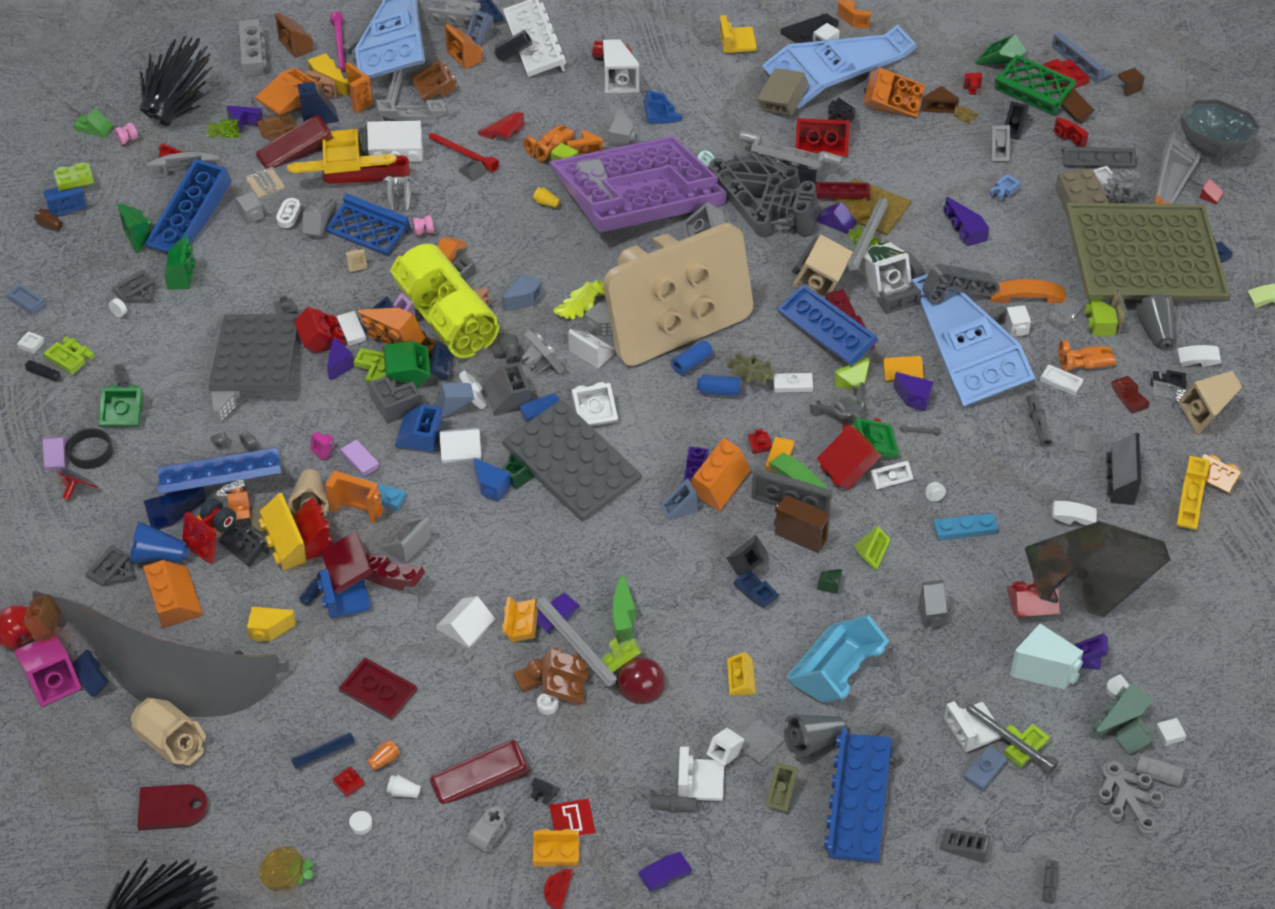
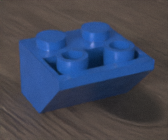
(420, 428)

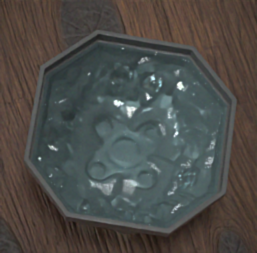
(1218, 127)

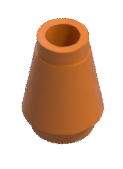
(383, 755)

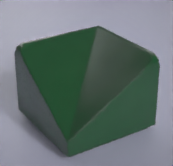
(830, 581)

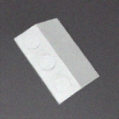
(396, 138)

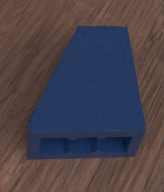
(315, 102)

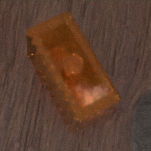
(42, 617)

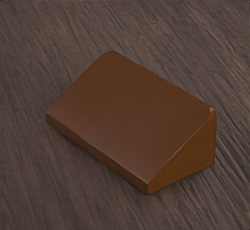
(1077, 106)

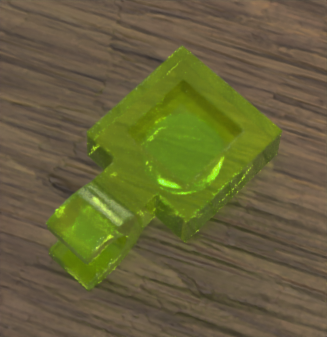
(226, 128)

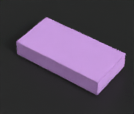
(360, 458)

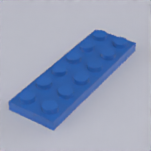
(827, 324)

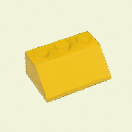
(282, 533)

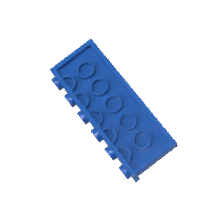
(218, 470)
(858, 797)

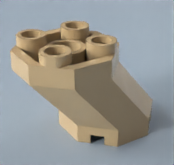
(168, 731)

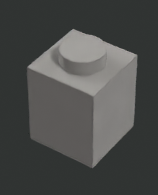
(249, 207)

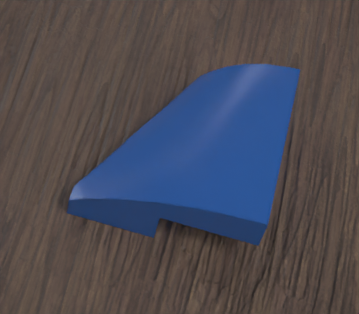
(659, 109)

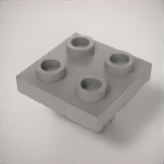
(541, 354)

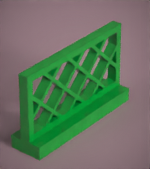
(1027, 93)

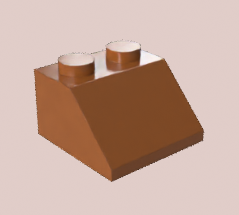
(293, 36)

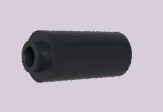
(513, 45)

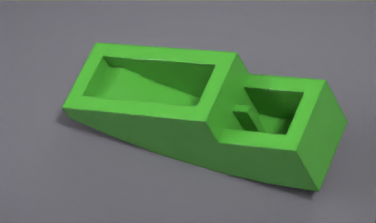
(790, 467)
(623, 611)

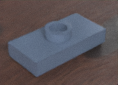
(985, 768)

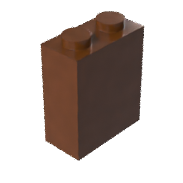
(801, 523)

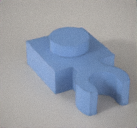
(1006, 185)

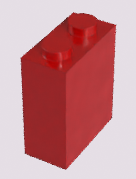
(848, 457)

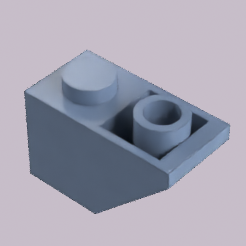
(522, 293)

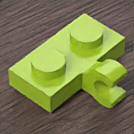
(621, 653)
(1032, 736)

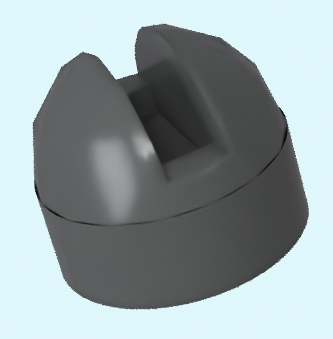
(219, 440)

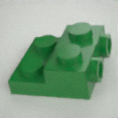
(121, 406)
(879, 435)

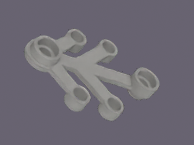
(1129, 795)

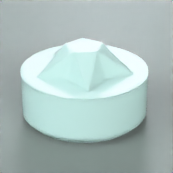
(705, 157)

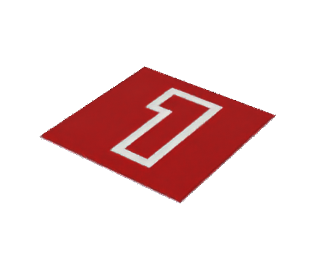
(574, 816)

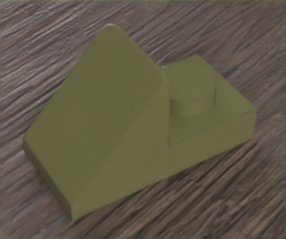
(782, 786)

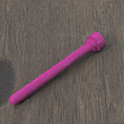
(337, 20)

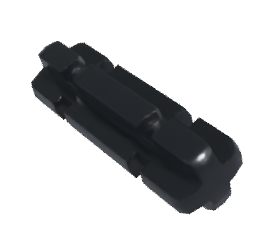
(42, 370)

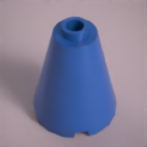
(155, 545)

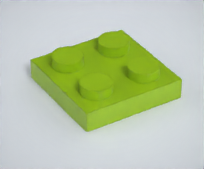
(73, 176)

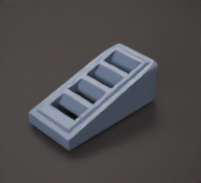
(487, 18)

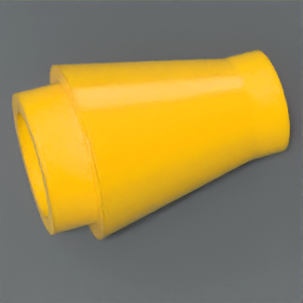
(545, 197)

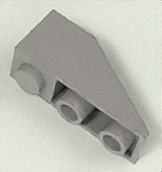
(318, 215)

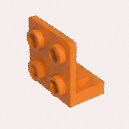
(359, 88)

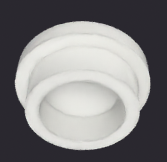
(935, 491)

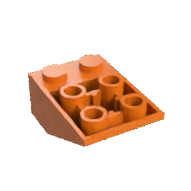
(282, 92)
(893, 93)
(391, 325)

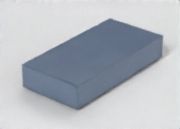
(26, 299)

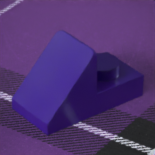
(244, 115)
(1093, 650)

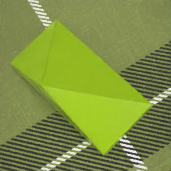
(851, 376)
(873, 547)

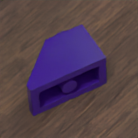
(913, 390)

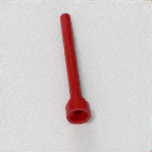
(490, 163)

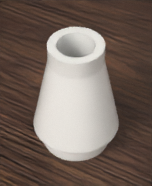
(402, 787)

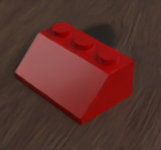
(823, 135)

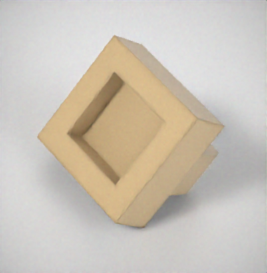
(356, 260)

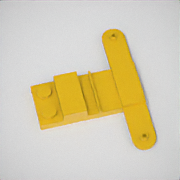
(341, 155)

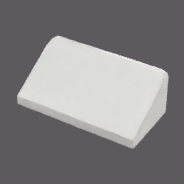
(891, 475)

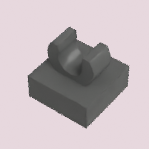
(285, 305)

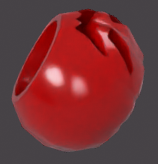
(12, 628)

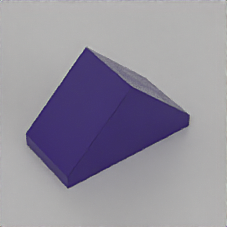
(837, 217)
(339, 359)

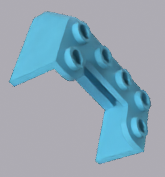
(835, 656)

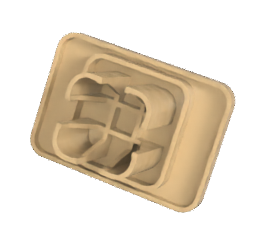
(677, 292)

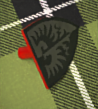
(70, 480)

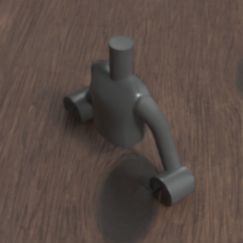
(844, 408)

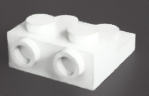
(595, 403)

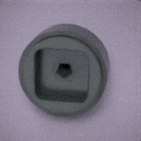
(248, 441)

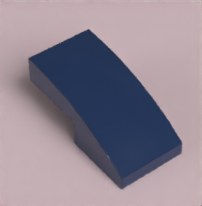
(757, 591)
(89, 674)

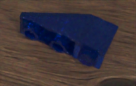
(170, 508)

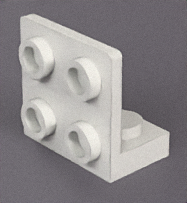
(967, 729)
(700, 777)

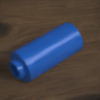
(691, 357)
(719, 385)

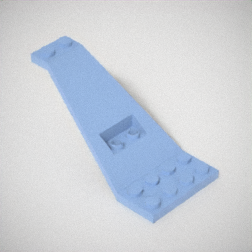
(395, 46)
(840, 59)
(981, 363)

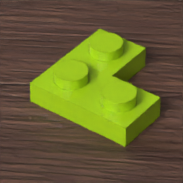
(373, 362)

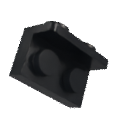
(844, 110)
(243, 544)

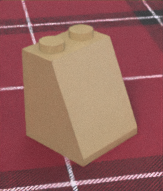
(823, 266)
(1208, 398)

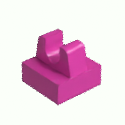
(321, 445)

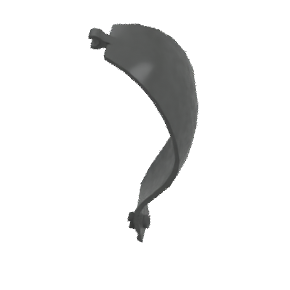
(189, 677)

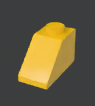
(269, 623)

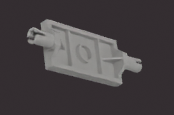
(793, 155)

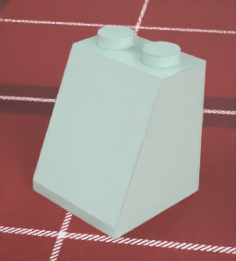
(1047, 659)

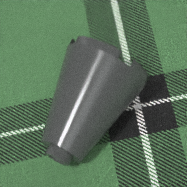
(1158, 318)
(811, 733)

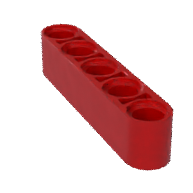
(399, 168)

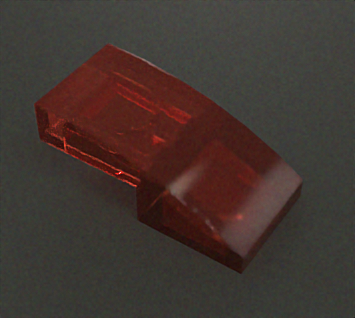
(1128, 394)

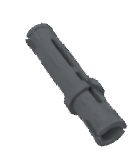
(1034, 404)

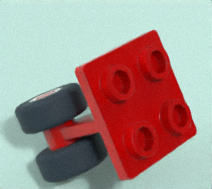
(200, 533)

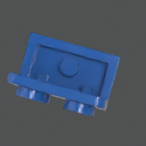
(348, 602)

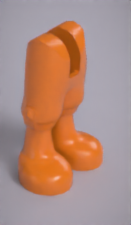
(549, 141)
(1085, 357)

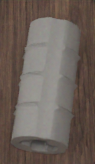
(1160, 770)

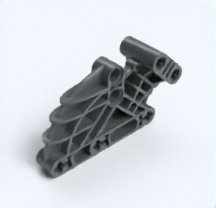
(777, 184)

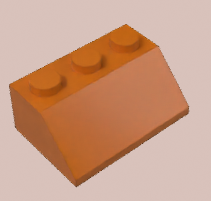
(720, 474)
(172, 592)

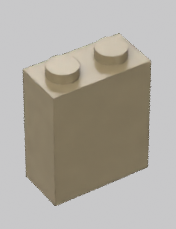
(783, 91)

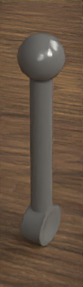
(936, 431)

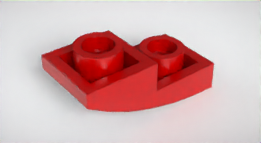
(1068, 130)

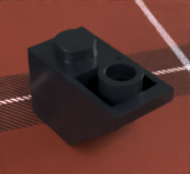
(747, 556)

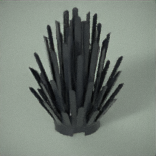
(165, 90)
(172, 894)

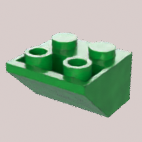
(180, 265)
(407, 362)

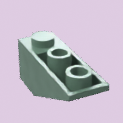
(1129, 706)

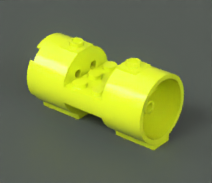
(445, 300)

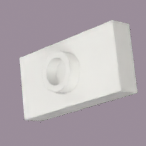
(793, 382)
(479, 399)

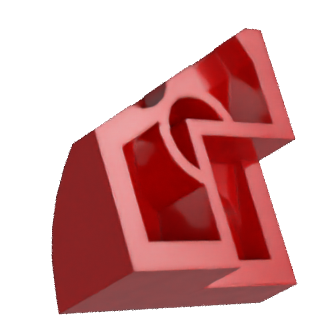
(504, 126)

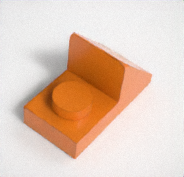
(587, 144)

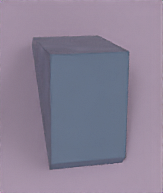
(454, 396)
(680, 502)

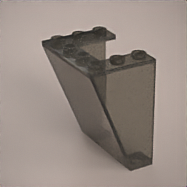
(1104, 560)

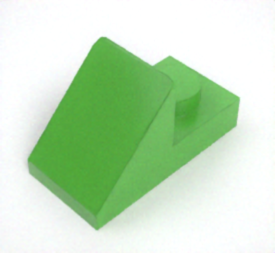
(94, 124)

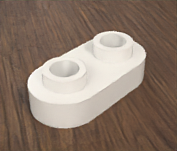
(288, 213)

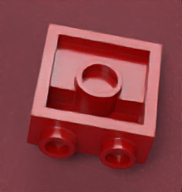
(1068, 69)

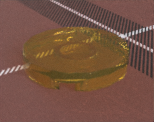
(281, 868)

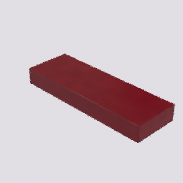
(843, 190)

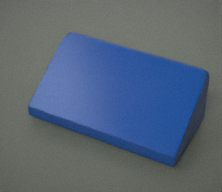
(534, 408)

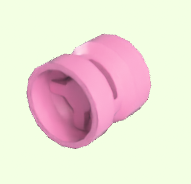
(126, 133)
(423, 225)

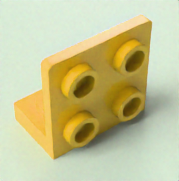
(736, 39)

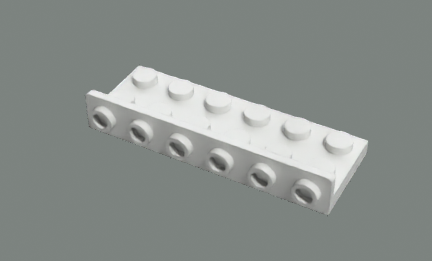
(544, 51)

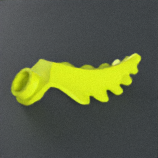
(580, 300)

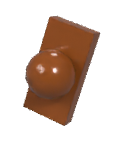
(530, 676)

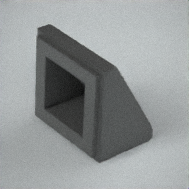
(473, 170)

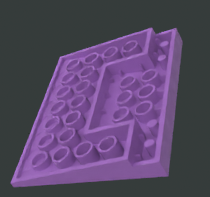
(645, 181)

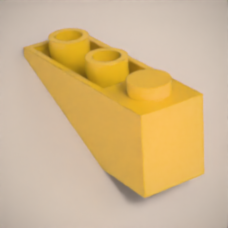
(326, 66)

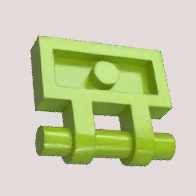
(65, 357)

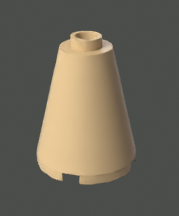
(308, 486)

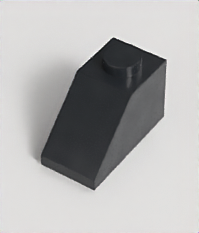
(1017, 118)

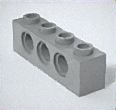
(252, 48)

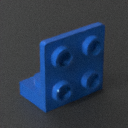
(64, 201)

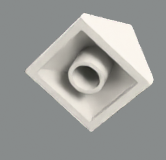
(589, 347)
(460, 445)
(467, 621)

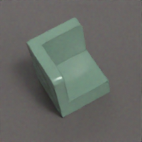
(1134, 735)

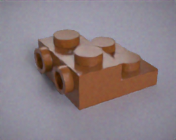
(434, 80)
(564, 675)

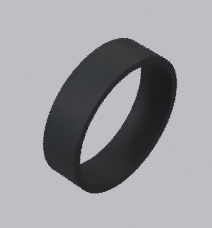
(84, 434)

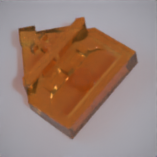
(276, 126)

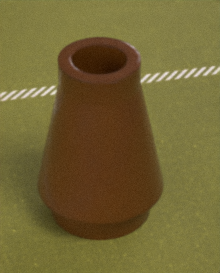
(47, 219)

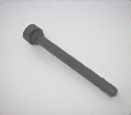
(1046, 763)

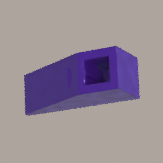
(970, 225)

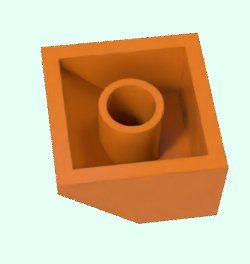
(462, 47)

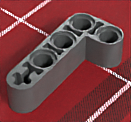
(945, 277)

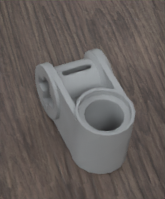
(488, 830)

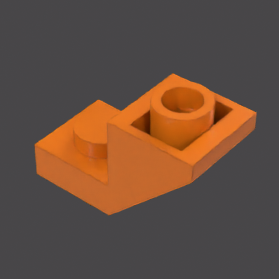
(853, 17)
(450, 246)
(239, 502)

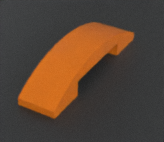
(1029, 289)

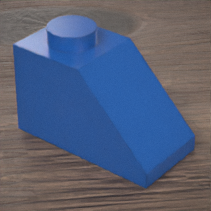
(491, 480)

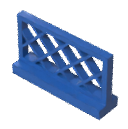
(378, 215)

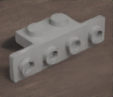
(455, 14)

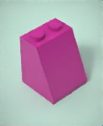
(48, 670)

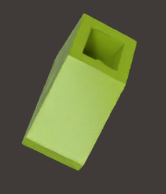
(1101, 318)

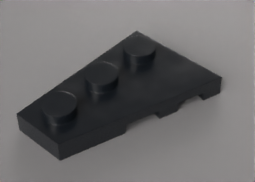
(803, 31)

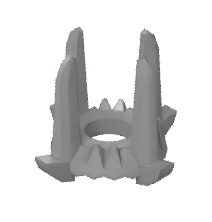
(406, 189)

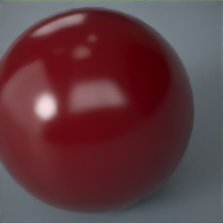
(641, 680)

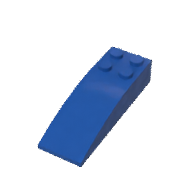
(190, 205)

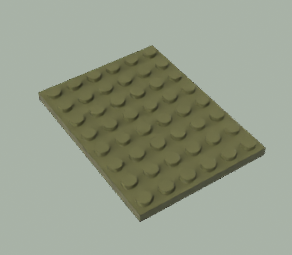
(1146, 251)

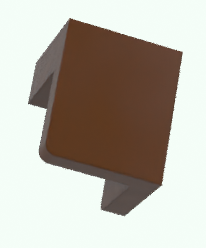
(1133, 80)

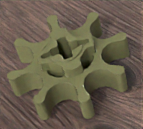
(751, 368)

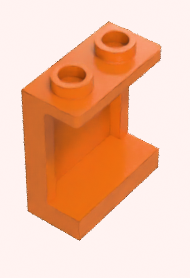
(354, 493)

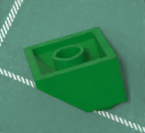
(1001, 51)
(134, 226)

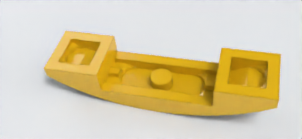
(1192, 492)

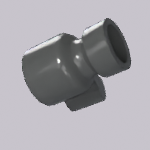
(508, 347)

